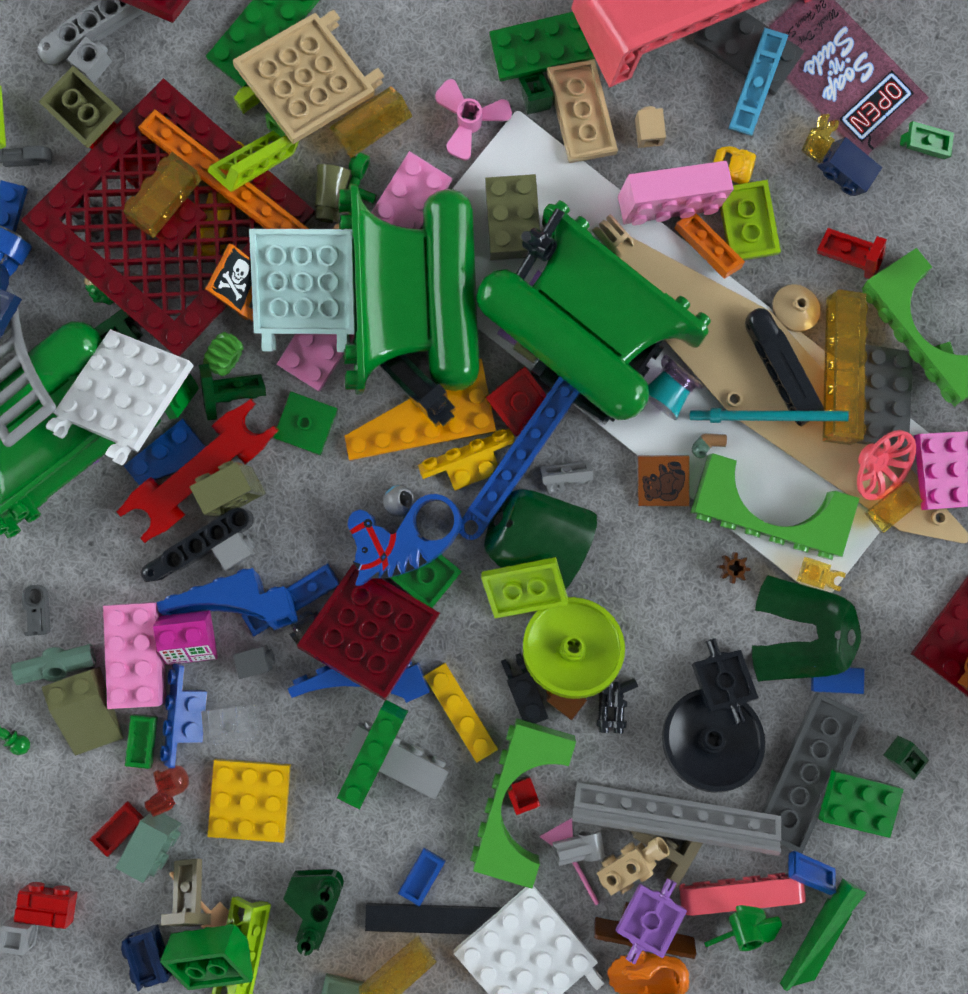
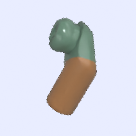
(706, 441)

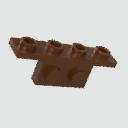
(605, 930)

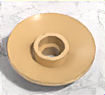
(790, 313)

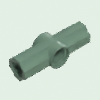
(53, 664)

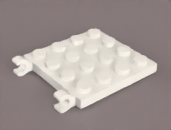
(121, 393)
(527, 950)

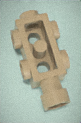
(618, 872)

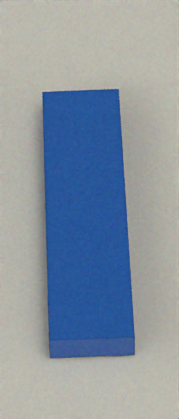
(302, 593)

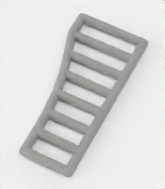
(29, 376)

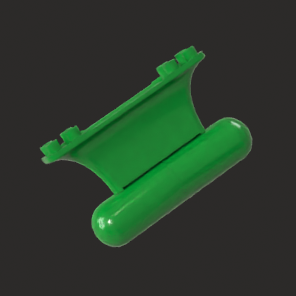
(414, 290)
(589, 317)
(39, 460)

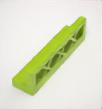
(252, 163)
(254, 928)

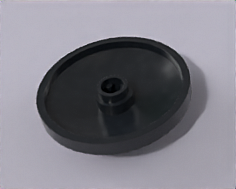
(709, 747)

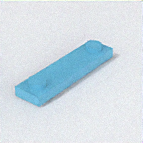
(758, 81)

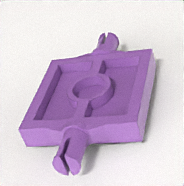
(651, 920)

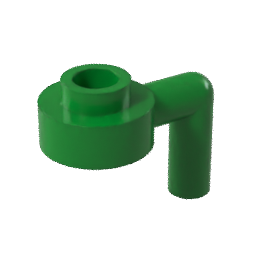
(358, 167)

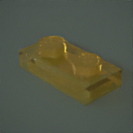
(893, 507)

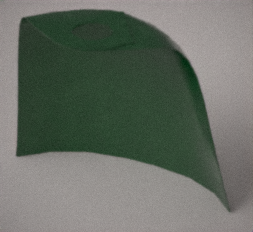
(541, 531)
(811, 606)

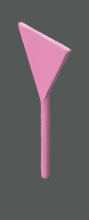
(563, 832)

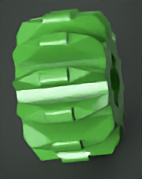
(223, 353)

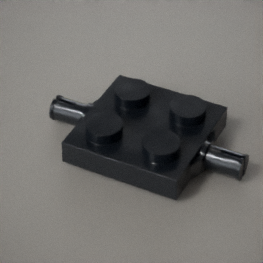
(725, 681)

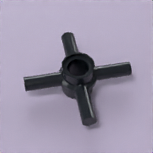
(539, 243)

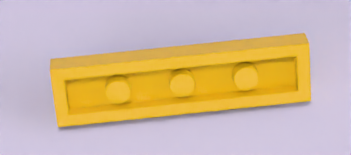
(460, 712)

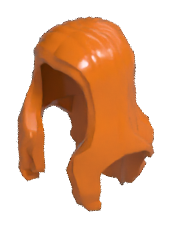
(649, 975)

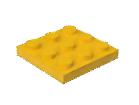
(249, 800)

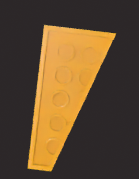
(409, 427)

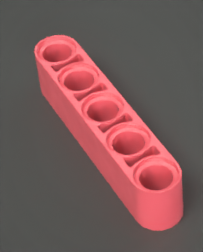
(751, 891)

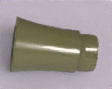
(329, 182)

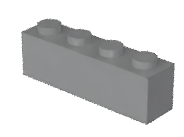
(405, 763)

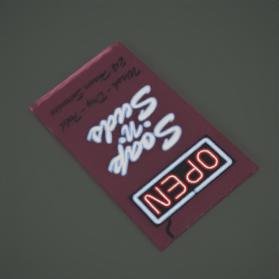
(847, 73)

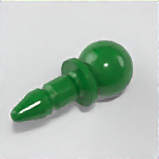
(17, 743)

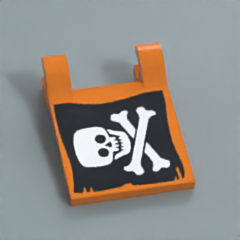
(233, 282)

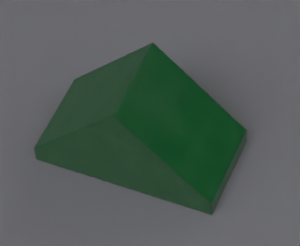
(536, 93)
(906, 756)

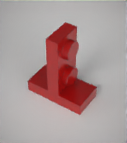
(853, 251)

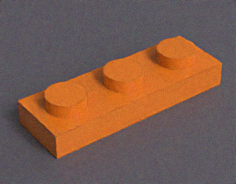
(709, 245)

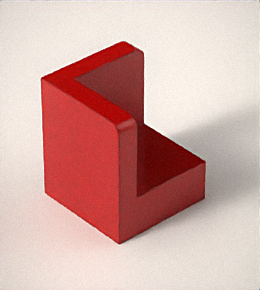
(523, 795)

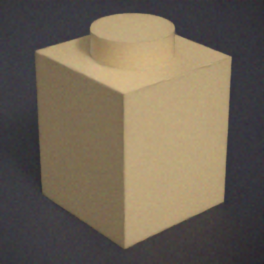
(650, 127)

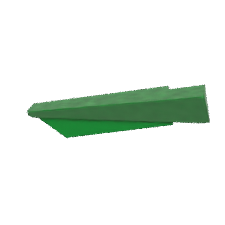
(823, 935)

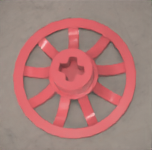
(878, 460)

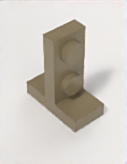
(680, 858)
(187, 896)

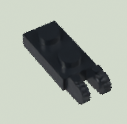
(525, 692)

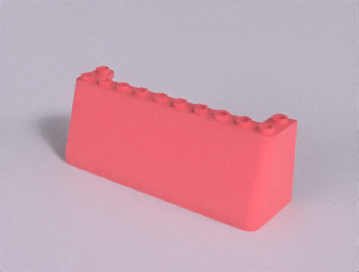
(629, 28)

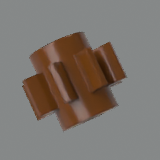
(729, 573)

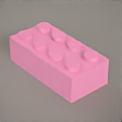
(675, 192)
(131, 658)

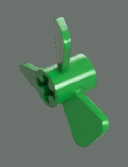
(750, 928)

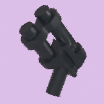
(613, 697)

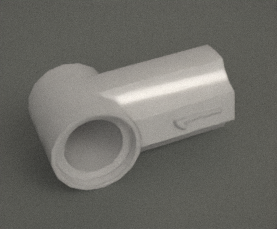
(582, 847)

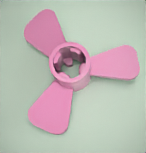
(452, 99)

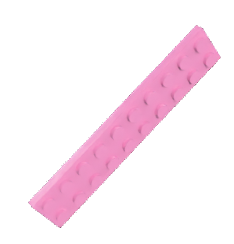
(401, 204)

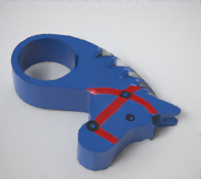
(391, 555)

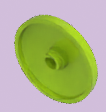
(574, 648)

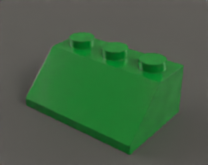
(209, 957)

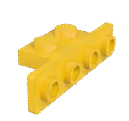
(470, 462)

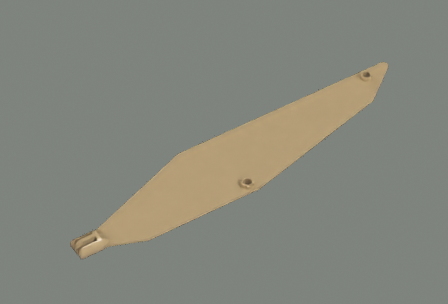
(731, 366)

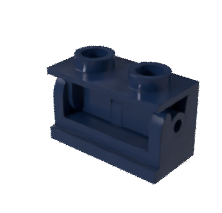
(849, 167)
(143, 952)

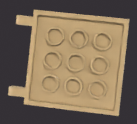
(306, 76)

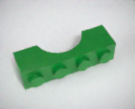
(372, 754)

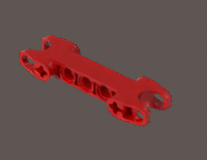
(162, 500)

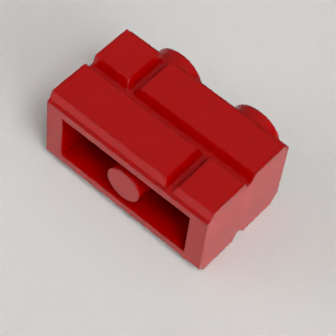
(45, 905)

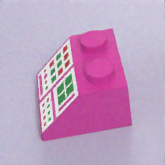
(185, 637)

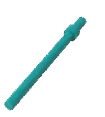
(717, 415)

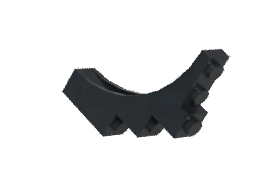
(422, 391)

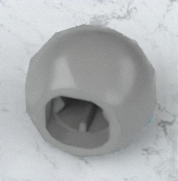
(398, 500)

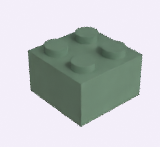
(149, 846)

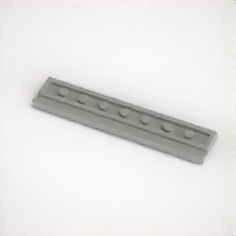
(677, 818)

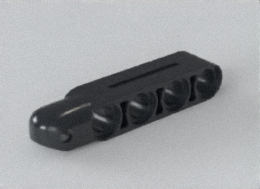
(782, 363)
(163, 566)

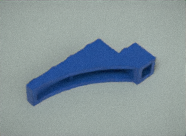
(238, 594)
(410, 685)

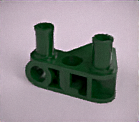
(304, 895)

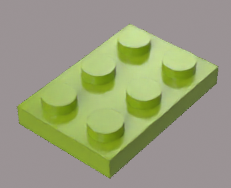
(750, 221)
(524, 587)

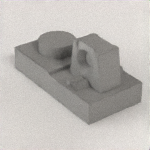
(555, 475)

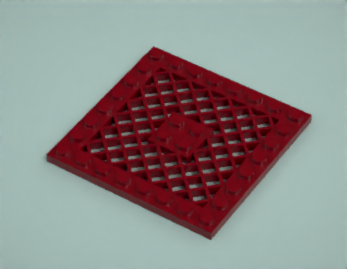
(97, 167)

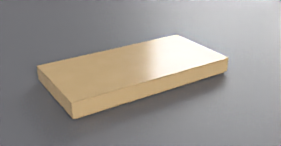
(582, 111)

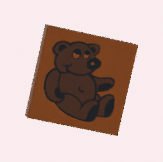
(663, 480)

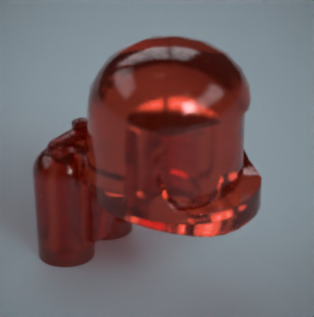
(168, 784)

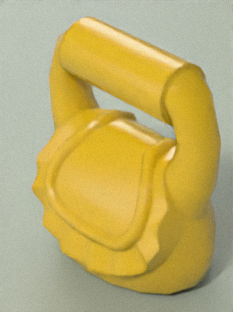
(741, 163)

